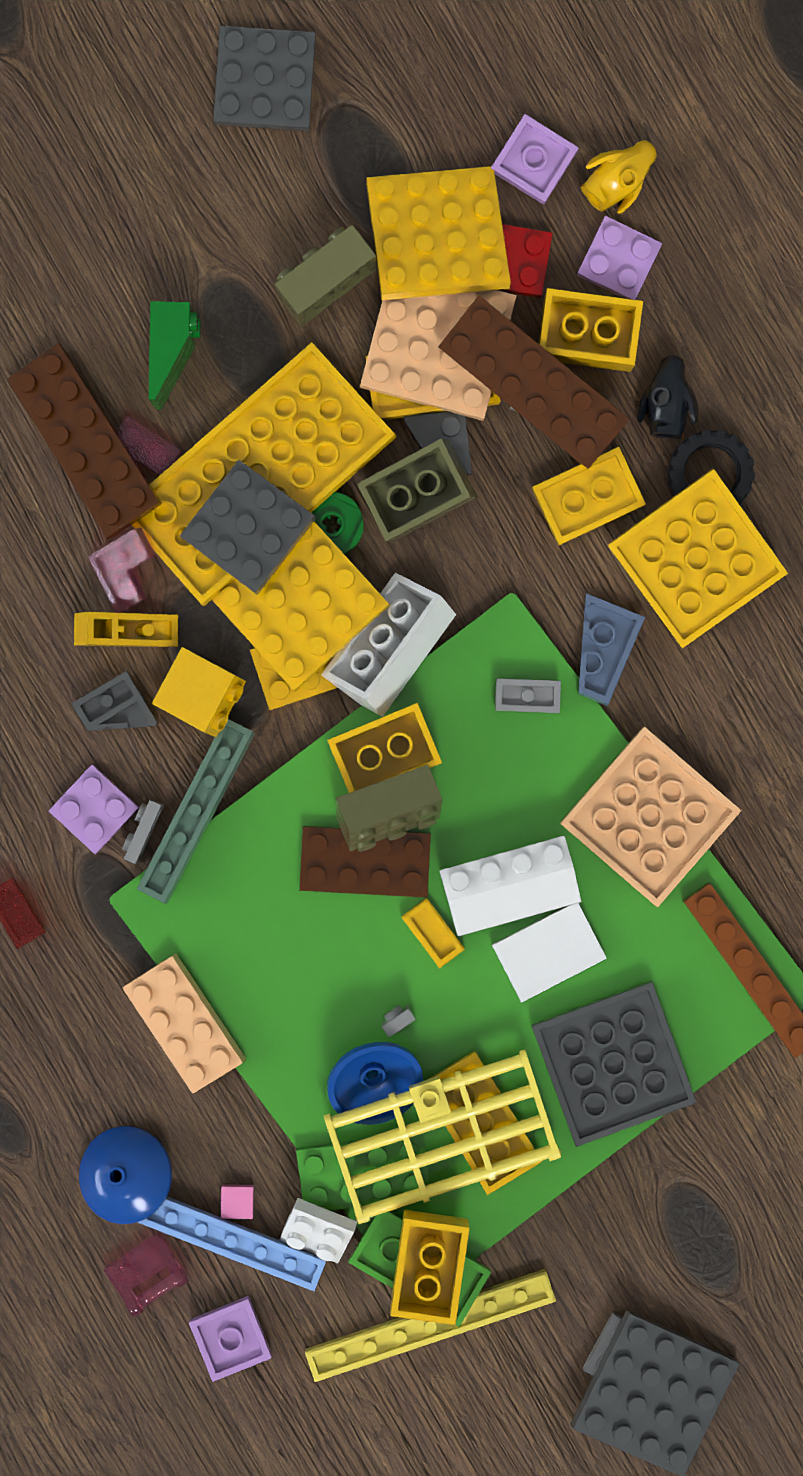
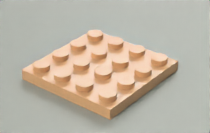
(407, 358)
(650, 816)

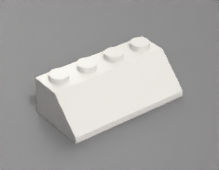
(392, 646)
(510, 886)

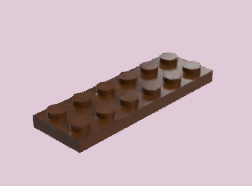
(533, 382)
(84, 441)

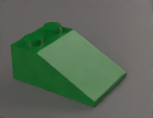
(171, 345)

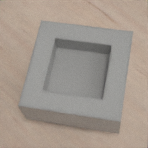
(397, 1019)

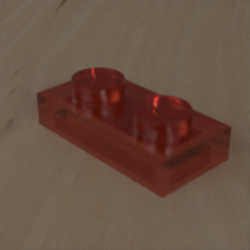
(18, 915)

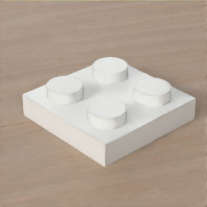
(317, 1231)

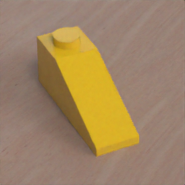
(125, 629)

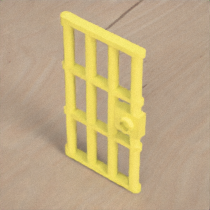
(434, 1113)

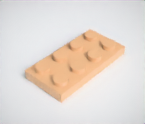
(184, 1023)

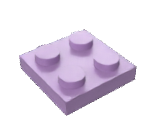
(534, 159)
(619, 259)
(94, 809)
(230, 1338)

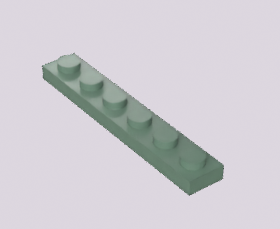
(195, 812)

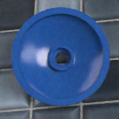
(355, 1085)
(144, 1173)

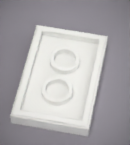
(549, 951)

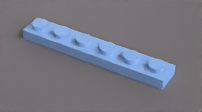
(237, 1243)

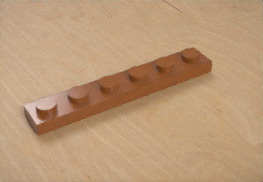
(748, 966)

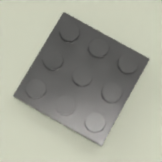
(264, 78)
(248, 527)

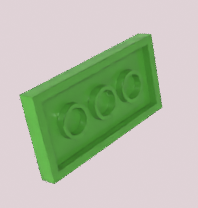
(324, 1182)
(378, 1254)

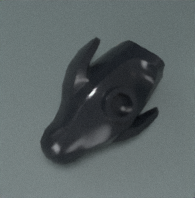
(669, 400)

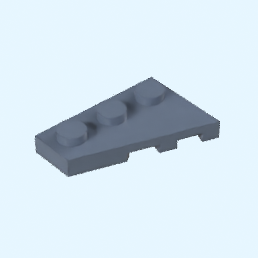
(606, 645)

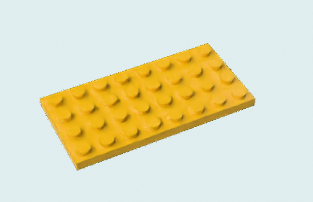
(296, 431)

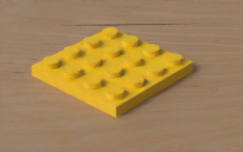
(437, 233)
(697, 558)
(305, 608)

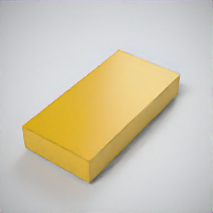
(433, 932)

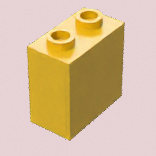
(199, 692)

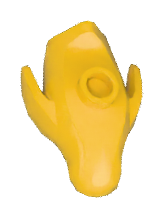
(618, 176)

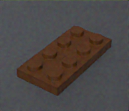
(387, 869)

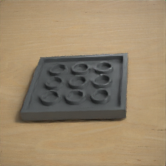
(613, 1063)
(654, 1393)

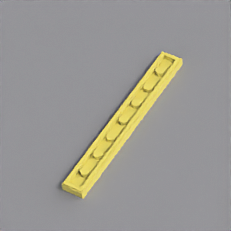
(408, 1334)

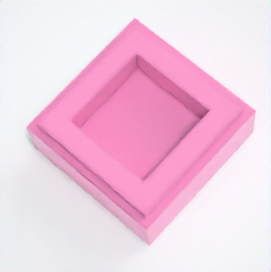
(237, 1201)

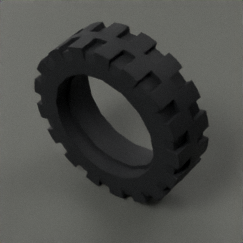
(714, 439)

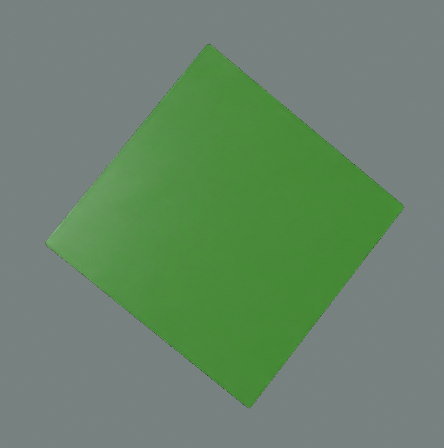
(317, 971)

